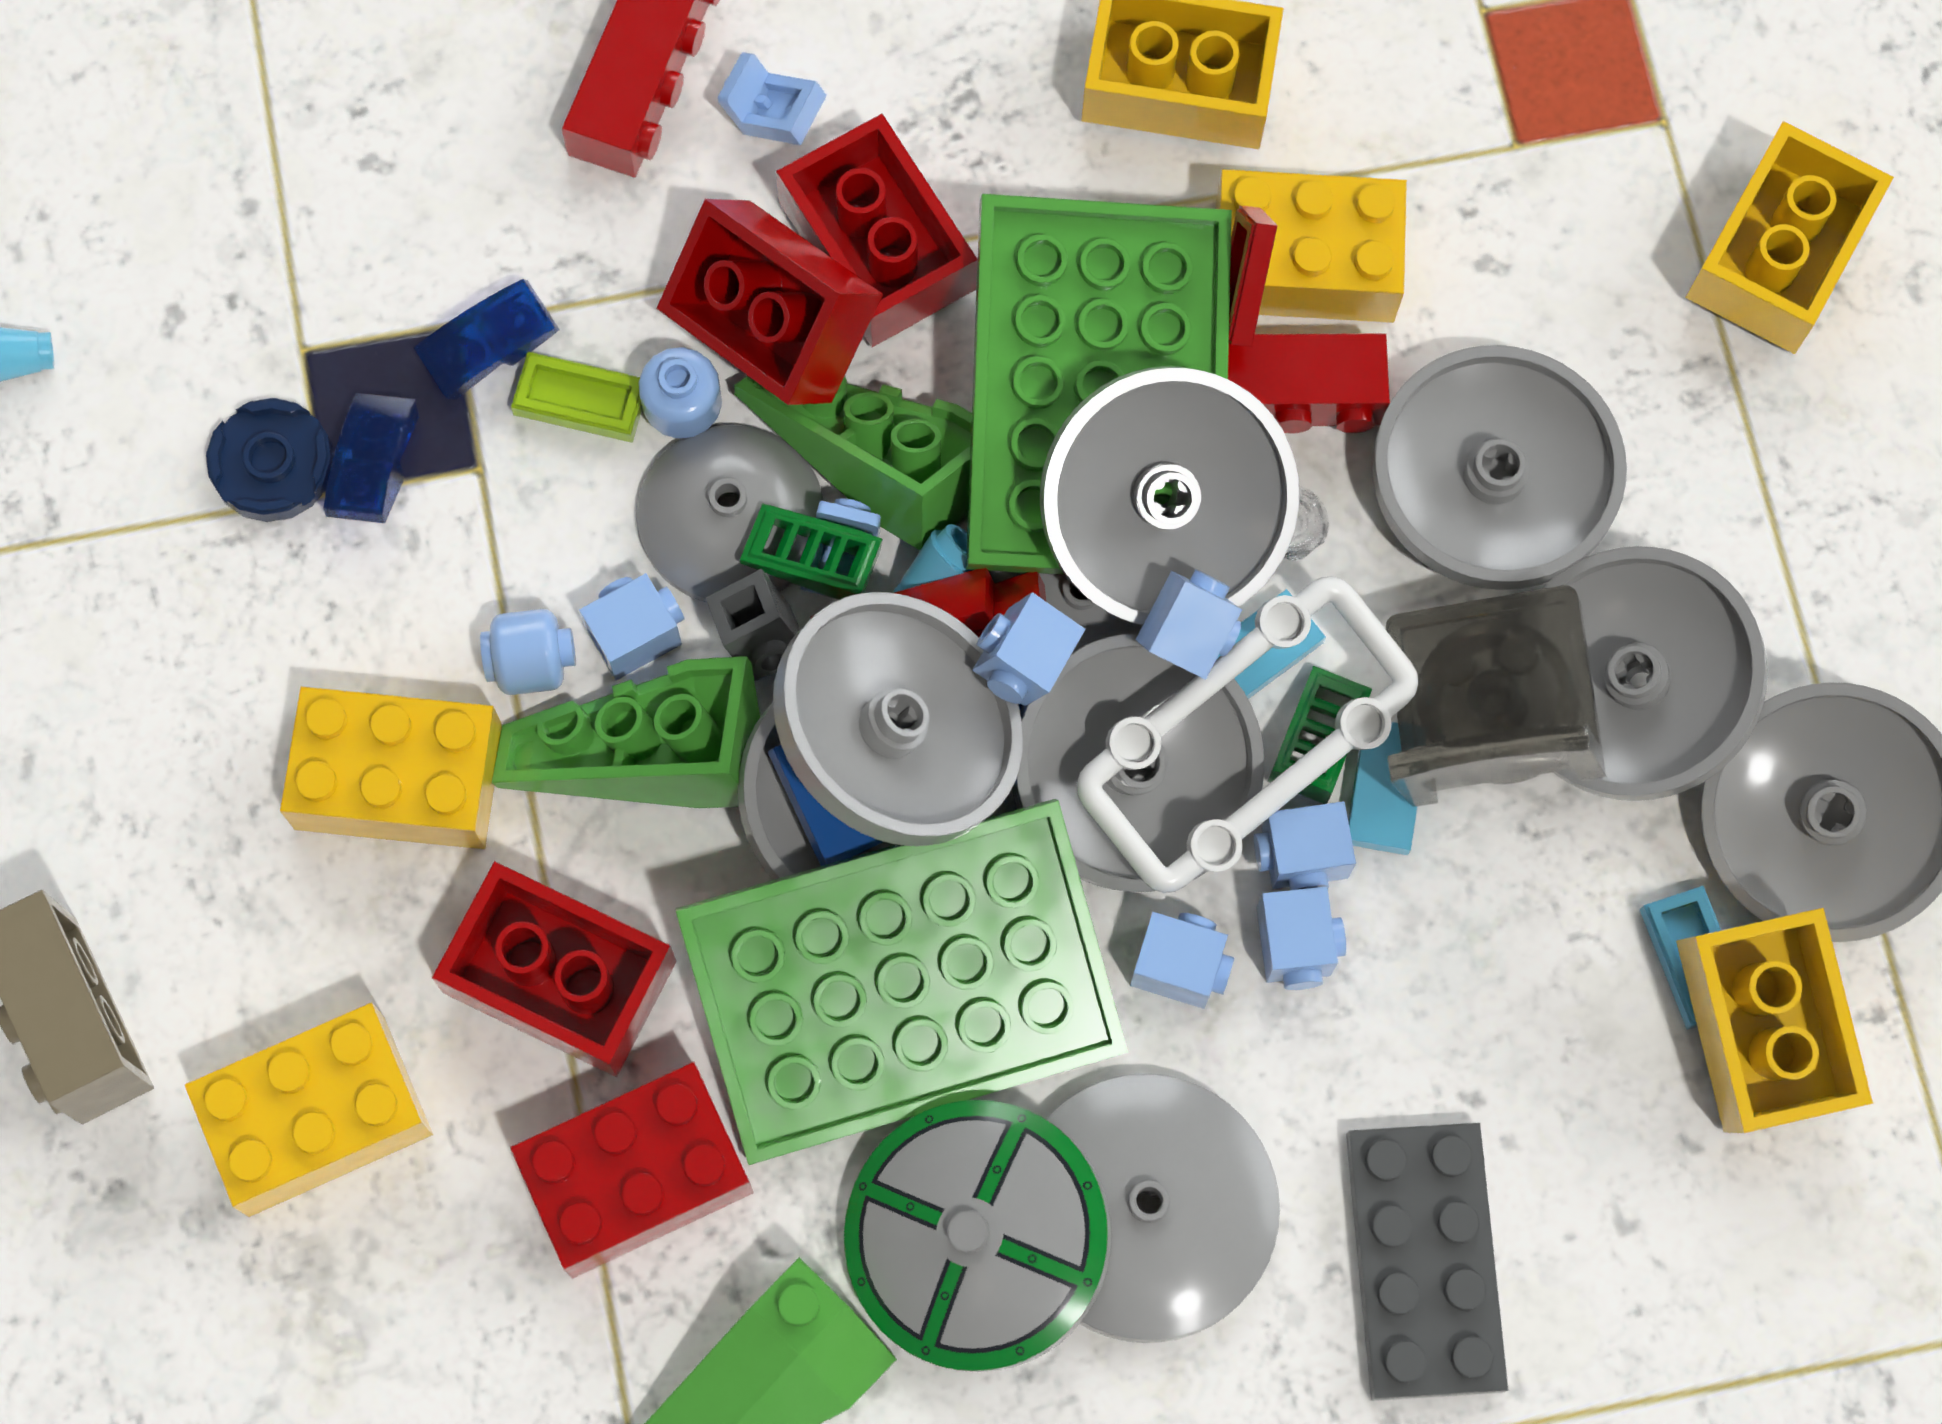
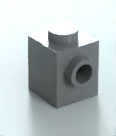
(754, 621)

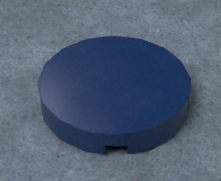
(270, 460)

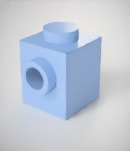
(1191, 623)
(632, 624)
(1026, 650)
(1306, 846)
(1299, 937)
(1183, 959)

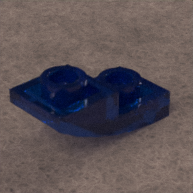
(486, 337)
(368, 456)

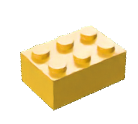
(1183, 68)
(1789, 237)
(1333, 245)
(391, 767)
(1774, 1022)
(308, 1110)

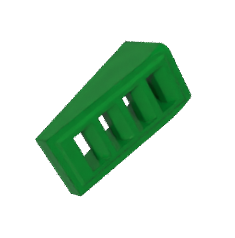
(839, 537)
(1323, 786)

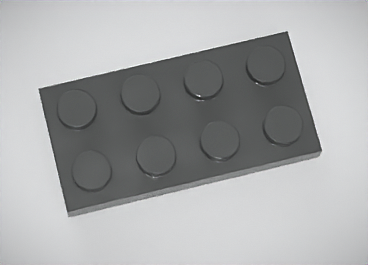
(1426, 1262)

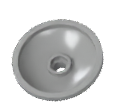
(696, 539)

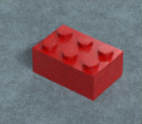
(882, 222)
(769, 301)
(555, 968)
(631, 1170)

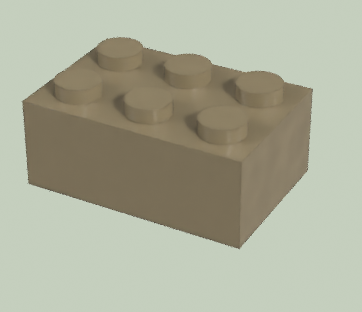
(64, 1013)

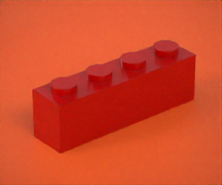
(633, 81)
(1316, 378)

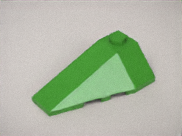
(880, 451)
(644, 743)
(784, 1362)

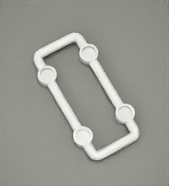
(1137, 740)

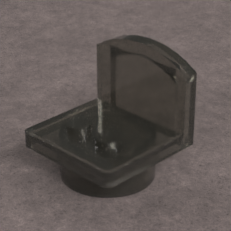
(1496, 694)

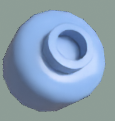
(680, 392)
(526, 652)

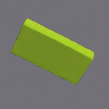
(578, 397)

